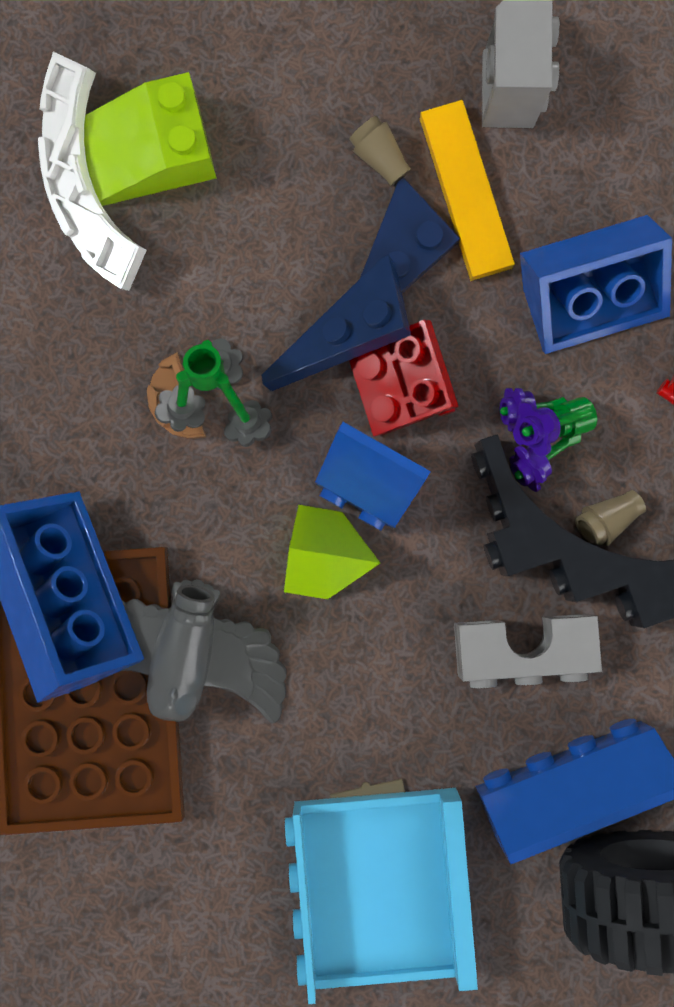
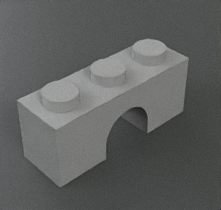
(567, 649)

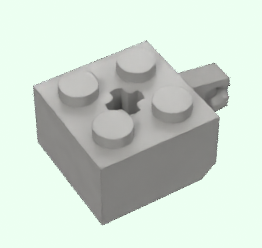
(519, 64)

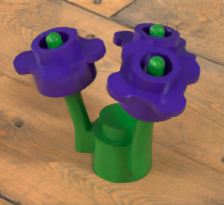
(538, 427)

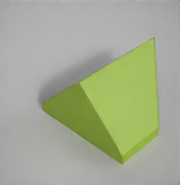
(325, 554)

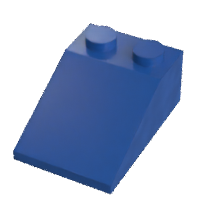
(369, 478)

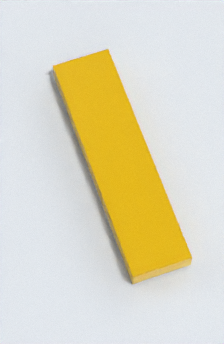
(466, 190)

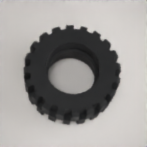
(621, 899)

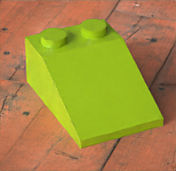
(147, 141)

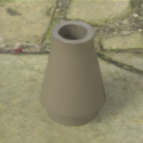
(379, 149)
(609, 518)

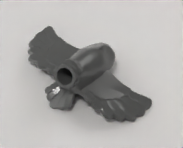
(193, 650)

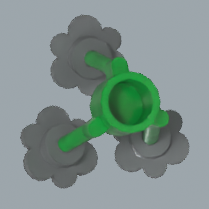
(209, 368)

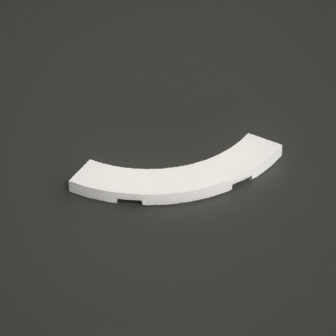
(68, 178)

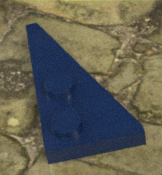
(411, 236)
(358, 323)

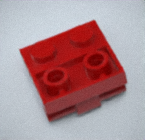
(404, 381)

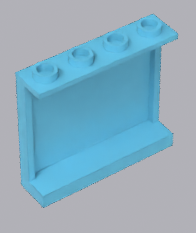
(381, 890)

